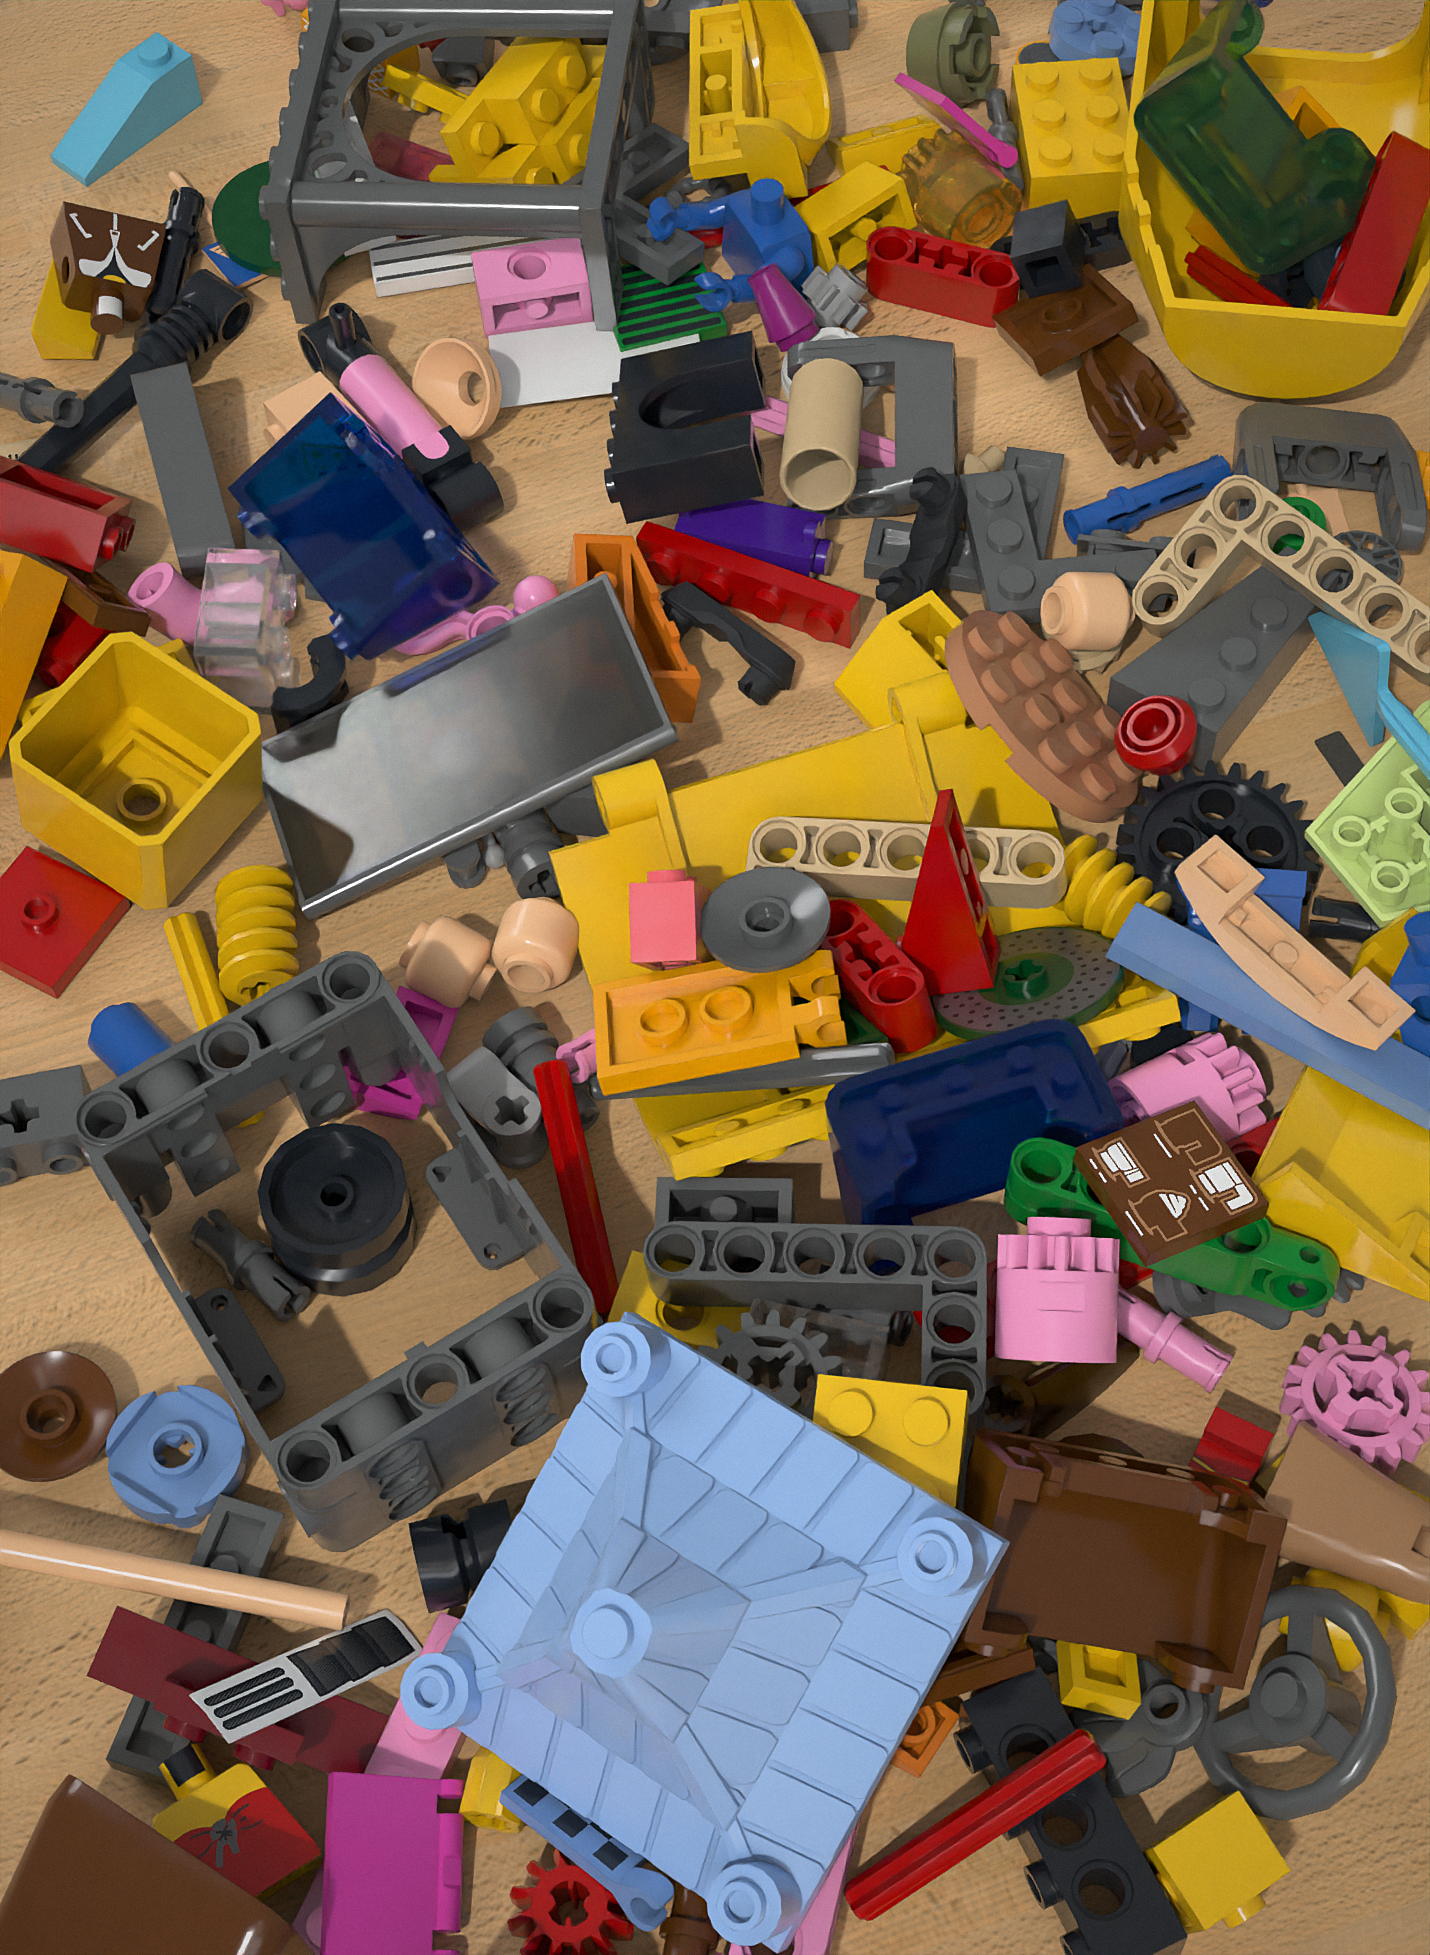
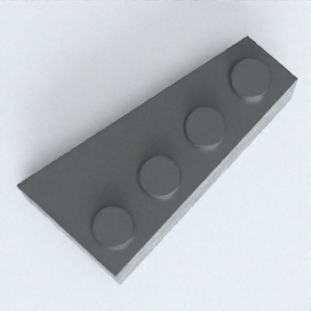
(1225, 658)

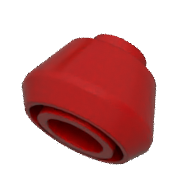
(1157, 735)

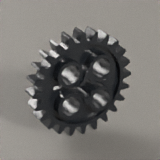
(1175, 822)

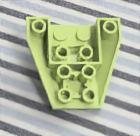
(1380, 833)

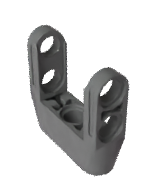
(924, 414)
(1356, 453)

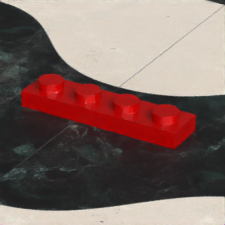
(751, 585)

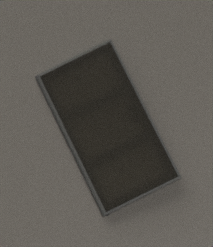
(461, 746)

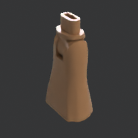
(1351, 1517)

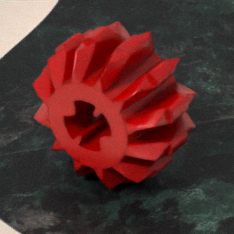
(541, 1917)

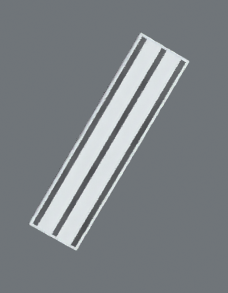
(432, 261)

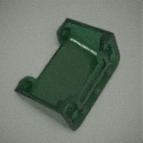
(1243, 154)

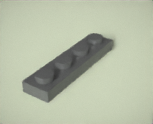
(235, 1540)

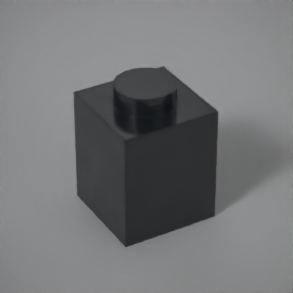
(1048, 249)

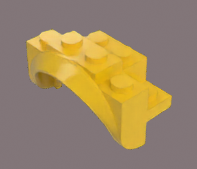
(533, 97)
(762, 114)

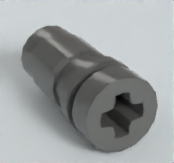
(527, 855)
(522, 1043)

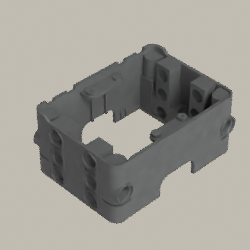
(382, 1445)

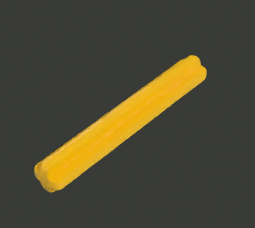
(198, 977)

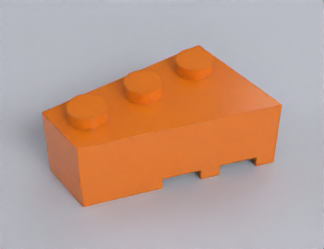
(639, 596)

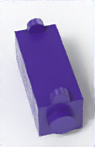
(765, 532)

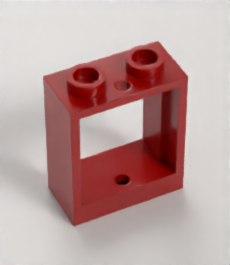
(61, 517)

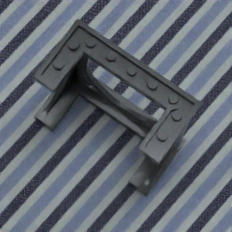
(325, 217)

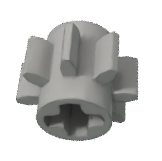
(836, 297)

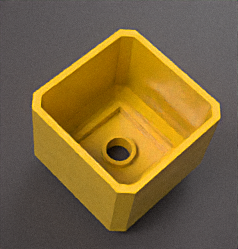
(127, 730)

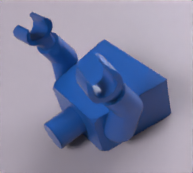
(757, 231)

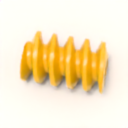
(1103, 894)
(255, 932)

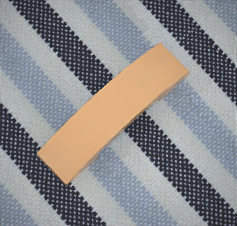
(1279, 958)

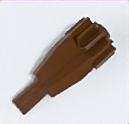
(1129, 401)

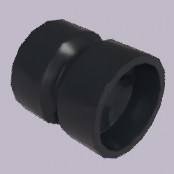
(457, 1554)

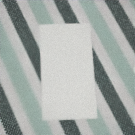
(561, 362)

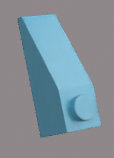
(131, 107)

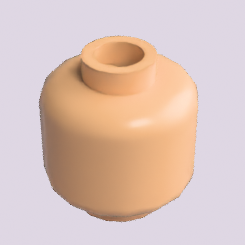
(1087, 610)
(535, 944)
(448, 962)

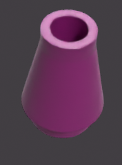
(782, 309)

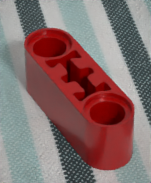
(940, 275)
(879, 978)

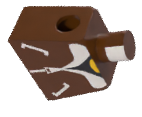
(105, 263)

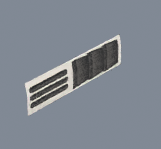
(307, 1675)

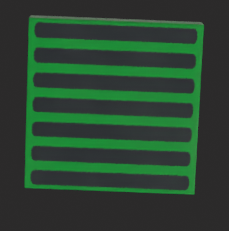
(663, 312)

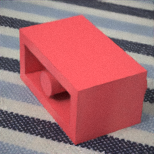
(667, 921)

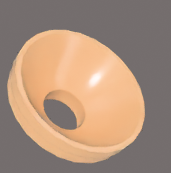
(442, 383)

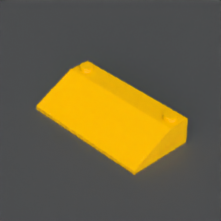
(1352, 1167)

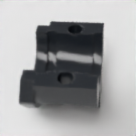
(323, 692)

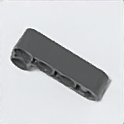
(182, 465)

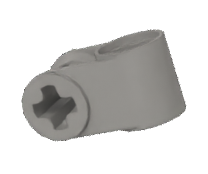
(500, 1109)

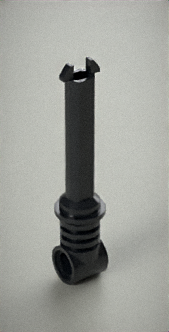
(204, 314)

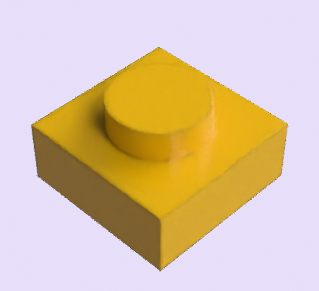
(1098, 1679)

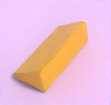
(880, 144)
(61, 330)

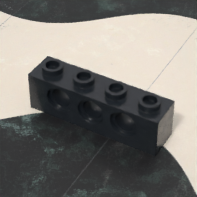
(1030, 1718)

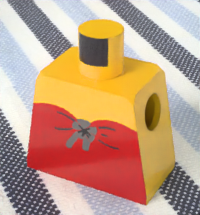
(234, 1825)

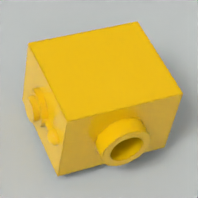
(1216, 1864)

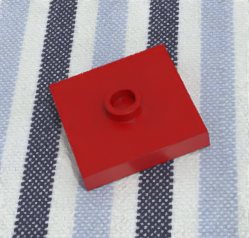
(52, 920)

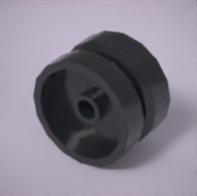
(338, 1209)

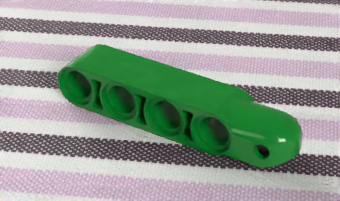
(1261, 1270)

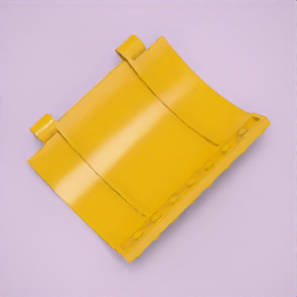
(707, 830)

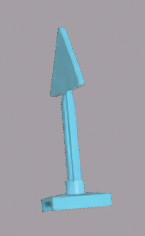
(1363, 673)

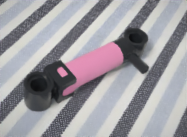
(436, 455)

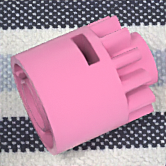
(1203, 1070)
(1057, 1293)

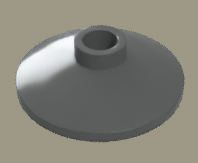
(765, 919)

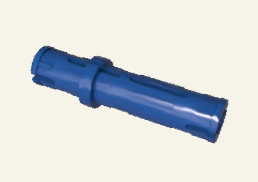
(1126, 507)

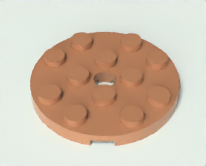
(1041, 713)

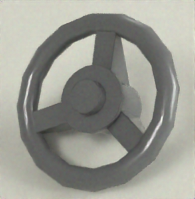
(1307, 1706)

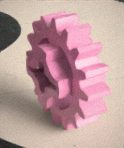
(1360, 1399)

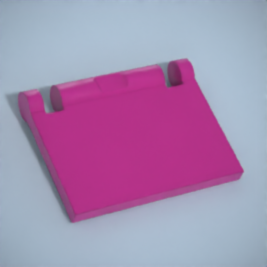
(957, 119)
(390, 1865)

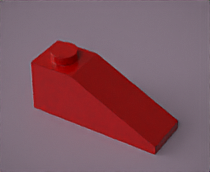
(949, 919)

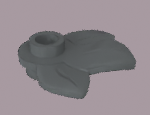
(1145, 1746)

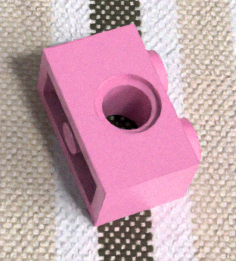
(532, 286)

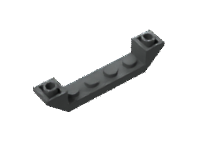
(471, 57)

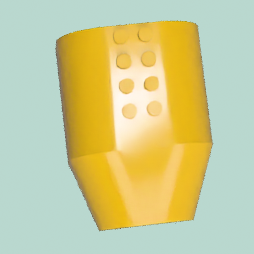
(1265, 346)

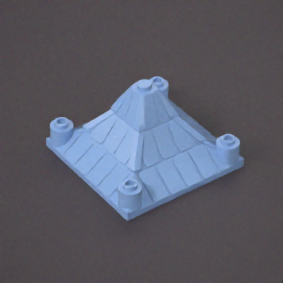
(708, 1628)

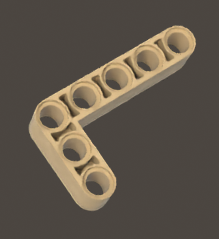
(1300, 571)
(886, 842)

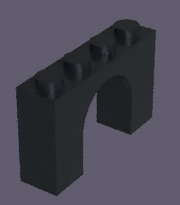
(677, 469)

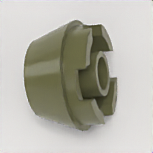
(953, 50)

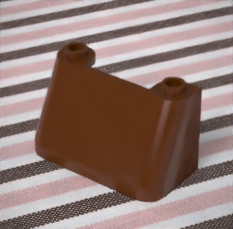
(1121, 1556)
(118, 1887)

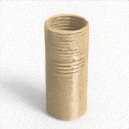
(822, 435)

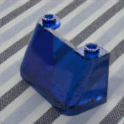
(361, 531)
(951, 1119)

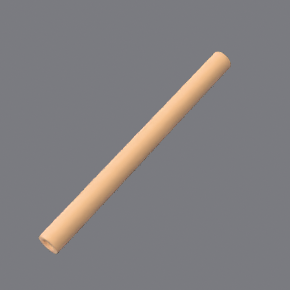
(173, 1579)

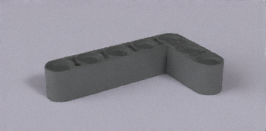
(845, 1285)

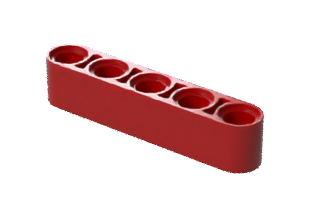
(1384, 231)

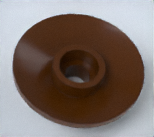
(50, 1388)

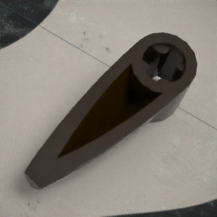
(1052, 1394)

